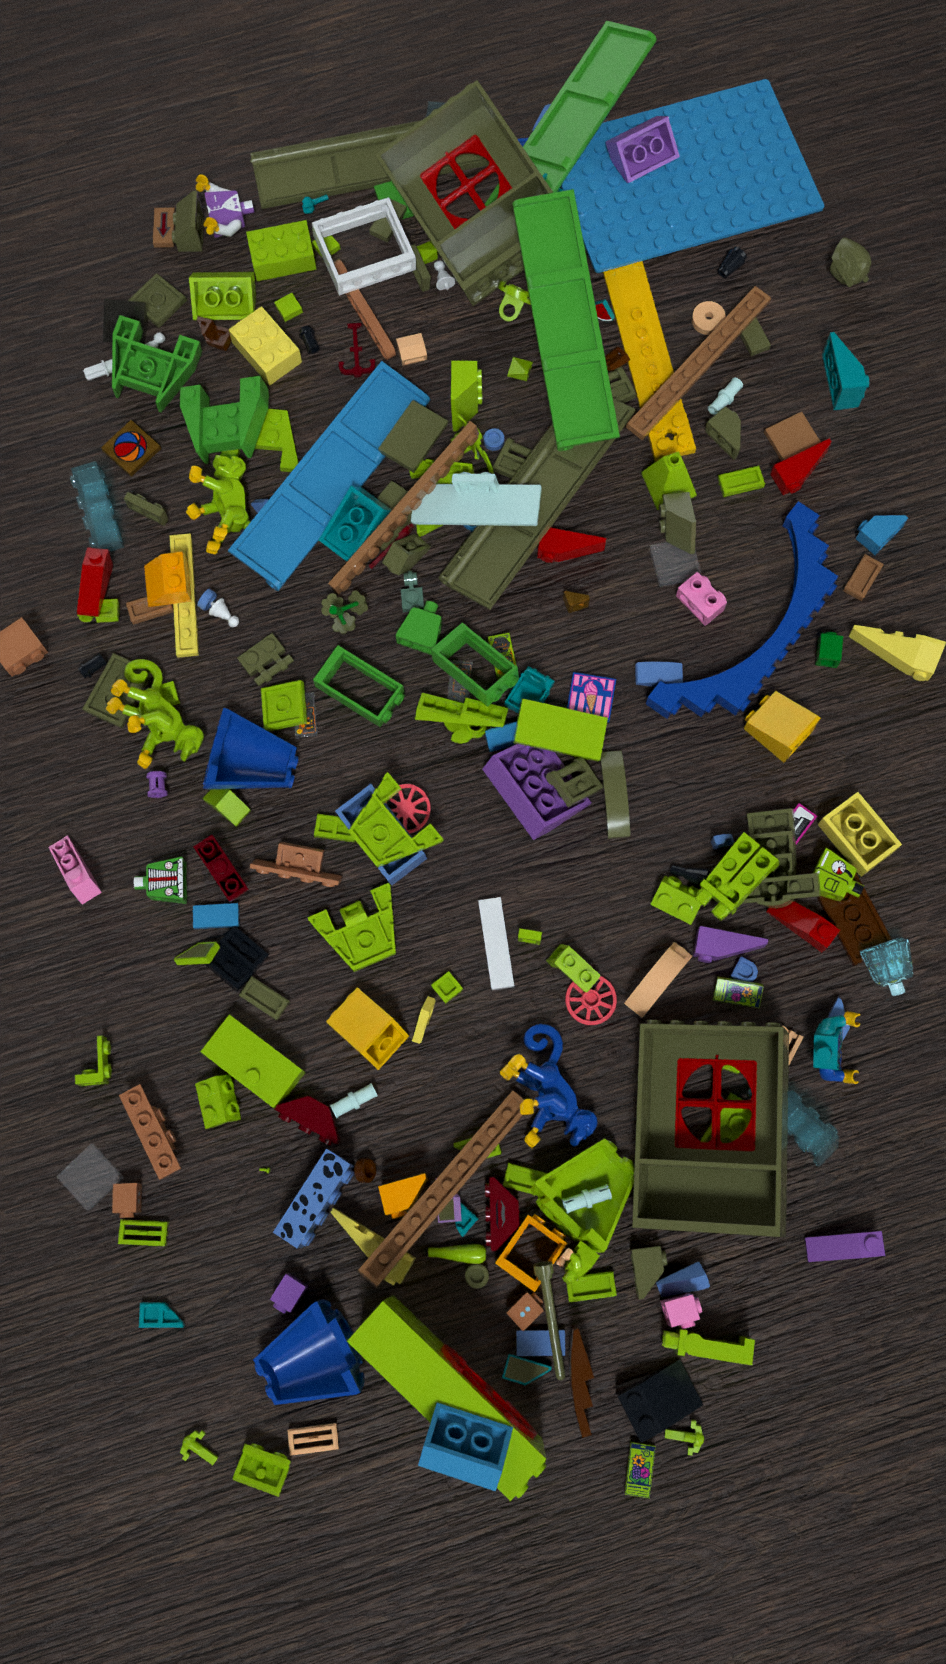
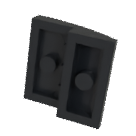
(237, 959)

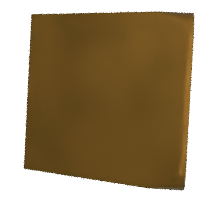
(575, 601)

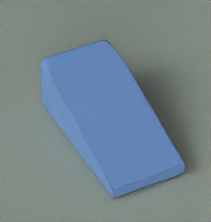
(685, 1280)

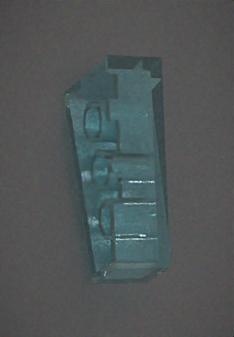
(96, 506)
(809, 1130)

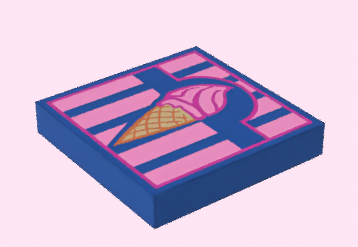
(591, 694)

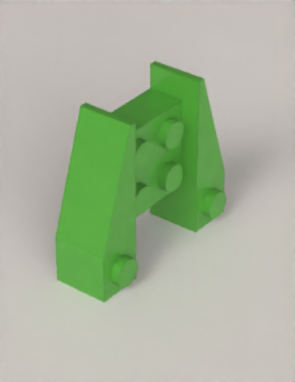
(149, 367)
(225, 425)

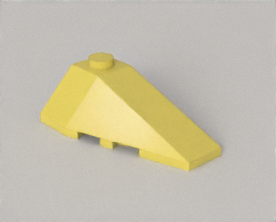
(912, 656)
(369, 1242)

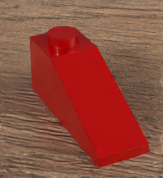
(794, 471)
(564, 545)
(94, 581)
(806, 924)

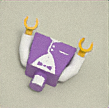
(223, 208)

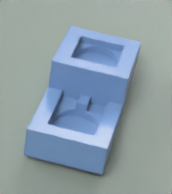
(653, 672)

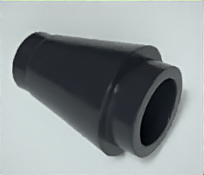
(734, 259)

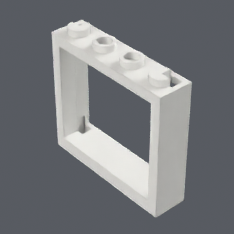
(375, 272)

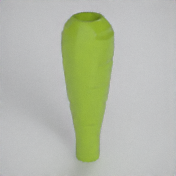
(461, 1253)

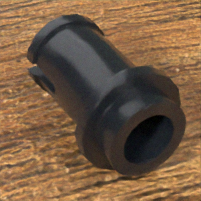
(307, 334)
(91, 666)

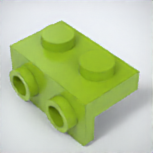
(677, 899)
(217, 1101)
(262, 1469)

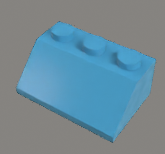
(466, 1446)

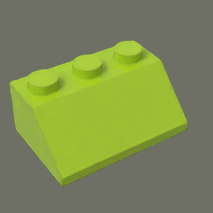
(222, 295)
(465, 391)

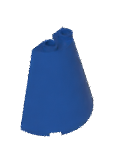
(248, 757)
(312, 1358)

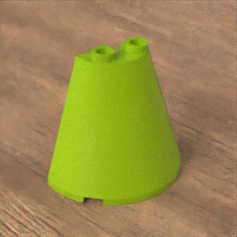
(587, 1171)

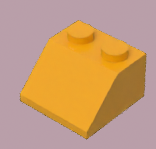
(167, 580)
(401, 1195)

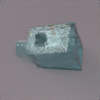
(889, 964)

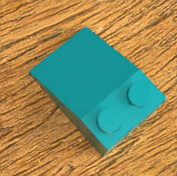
(844, 374)
(353, 522)

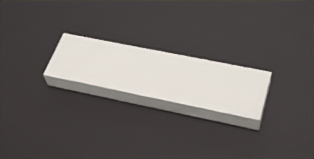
(496, 943)

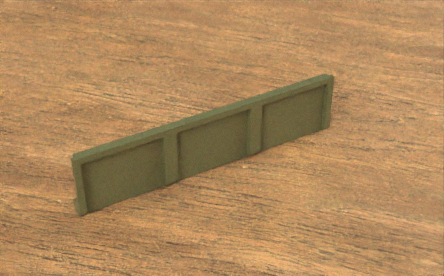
(331, 166)
(497, 553)

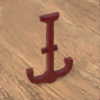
(356, 371)
(402, 534)

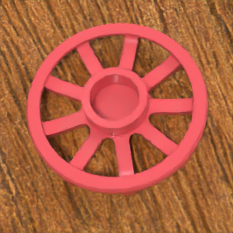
(407, 809)
(590, 1001)

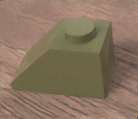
(725, 431)
(405, 554)
(647, 1268)

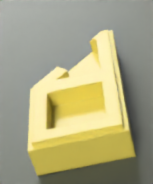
(424, 1018)

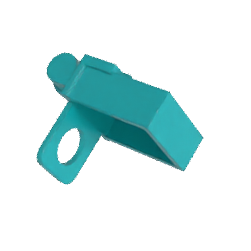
(530, 686)

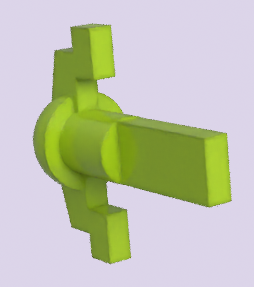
(696, 1438)
(190, 1443)

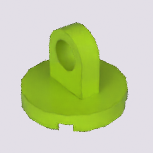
(513, 296)

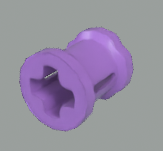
(156, 776)

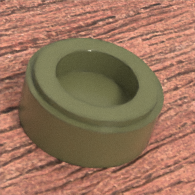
(477, 1275)

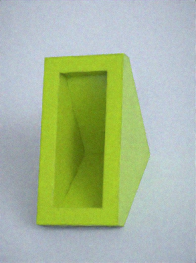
(227, 805)

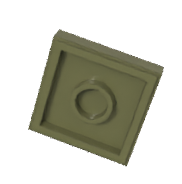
(160, 298)

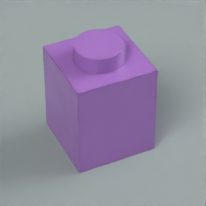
(288, 1293)

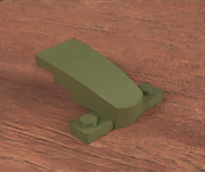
(776, 834)

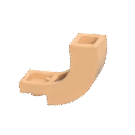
(658, 979)

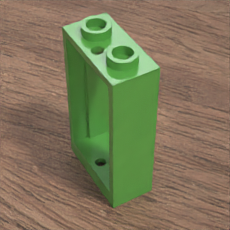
(458, 638)
(332, 665)

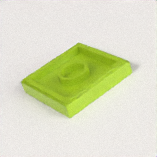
(283, 705)

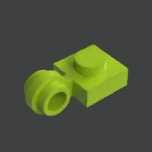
(108, 613)

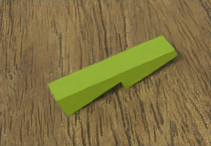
(470, 712)

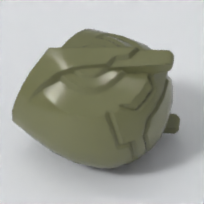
(850, 262)

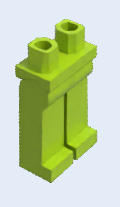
(735, 877)
(695, 1345)

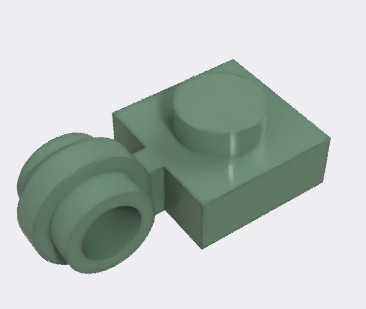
(413, 596)

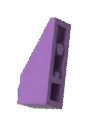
(721, 944)
(844, 1246)

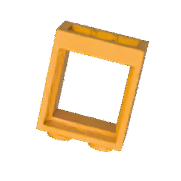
(513, 1270)

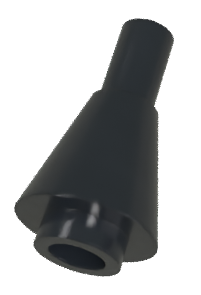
(693, 875)

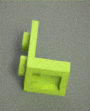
(574, 967)
(91, 1077)

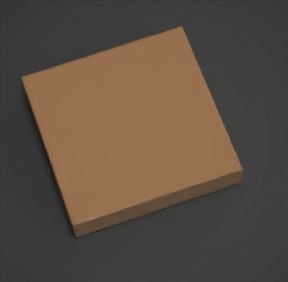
(791, 436)

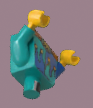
(829, 1045)

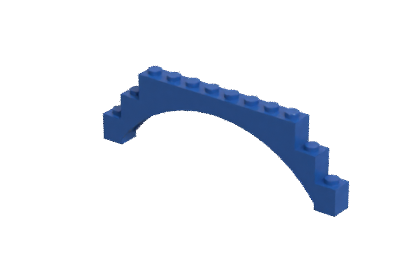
(736, 685)

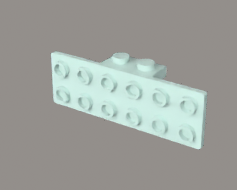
(479, 501)

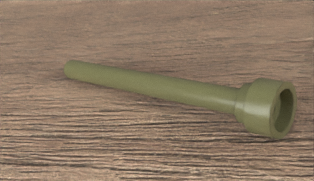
(544, 1272)

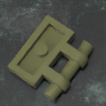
(263, 654)

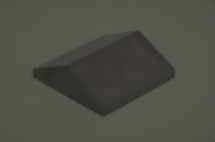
(129, 309)

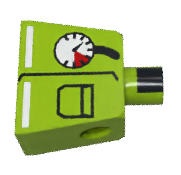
(836, 877)

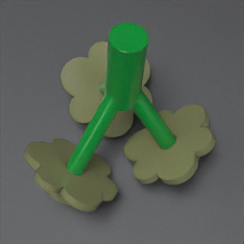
(333, 607)

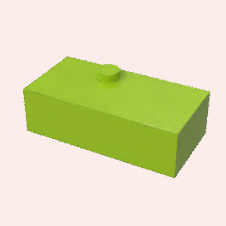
(252, 1062)

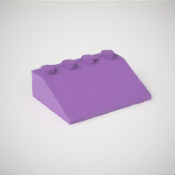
(522, 782)

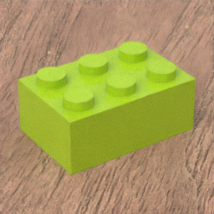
(281, 250)

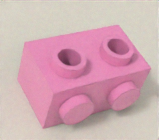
(701, 598)
(681, 1310)

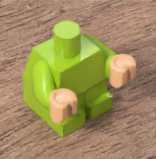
(577, 1261)

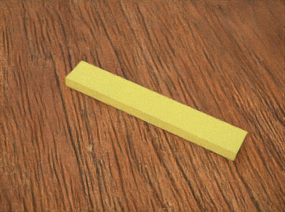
(185, 613)

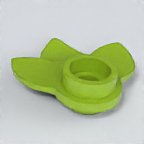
(463, 732)

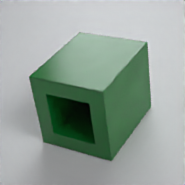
(829, 650)

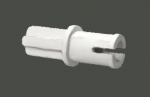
(98, 370)

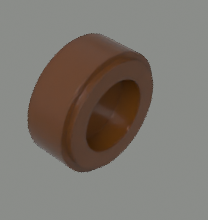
(365, 1170)

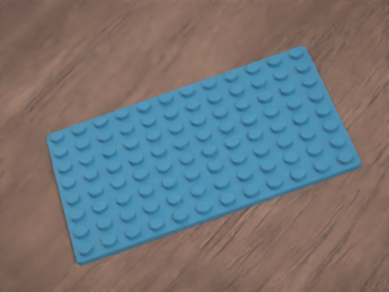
(731, 177)

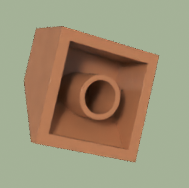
(19, 647)

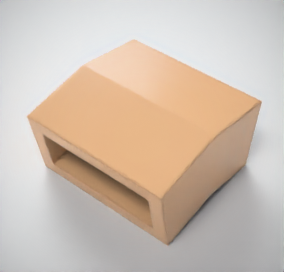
(411, 349)

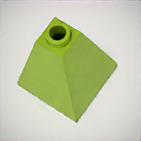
(667, 477)

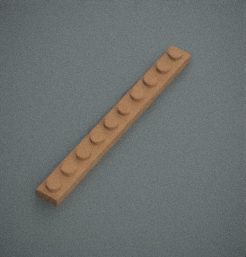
(698, 363)
(400, 513)
(442, 1191)

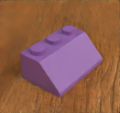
(643, 148)

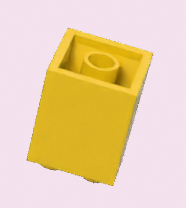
(780, 725)
(367, 1028)

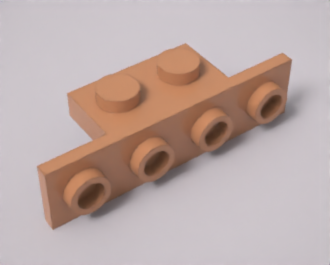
(298, 862)
(151, 1131)

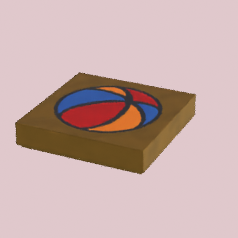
(131, 448)

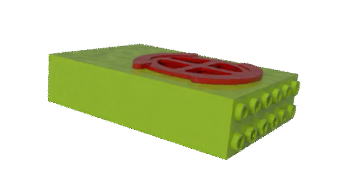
(434, 1373)

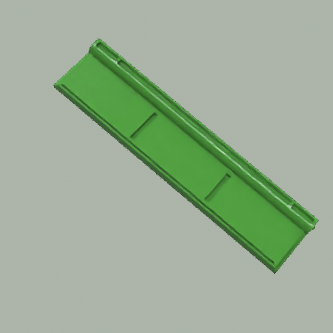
(585, 101)
(565, 319)

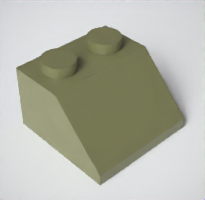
(188, 224)
(678, 521)

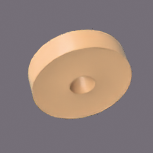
(704, 310)

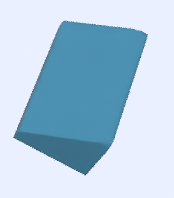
(500, 737)

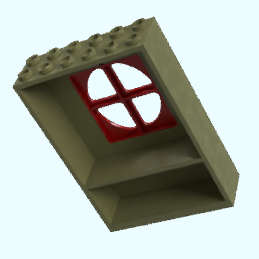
(486, 245)
(711, 1183)

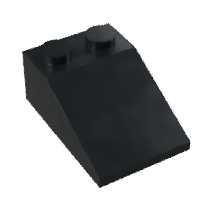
(659, 1400)

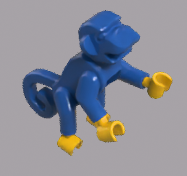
(555, 1095)

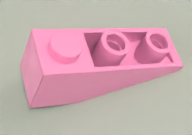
(74, 870)

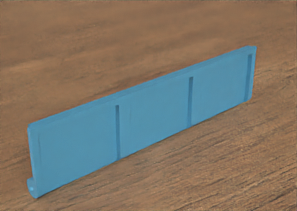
(314, 489)

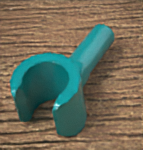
(308, 203)

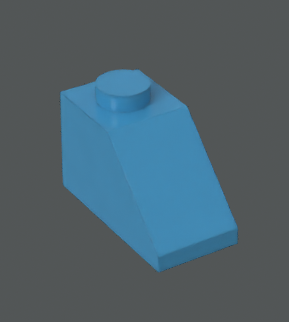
(879, 531)

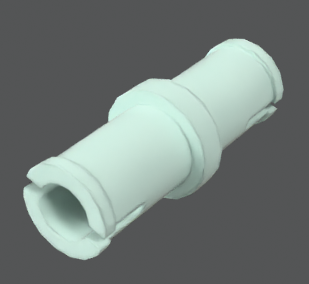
(725, 396)
(353, 1100)
(586, 1198)

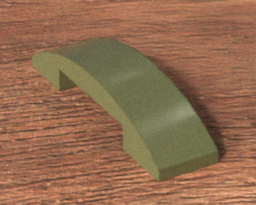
(615, 794)

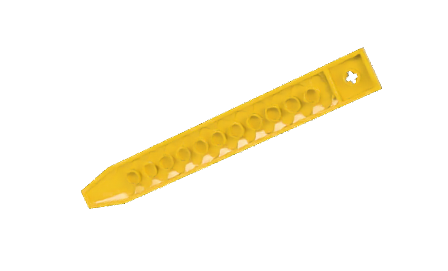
(648, 354)

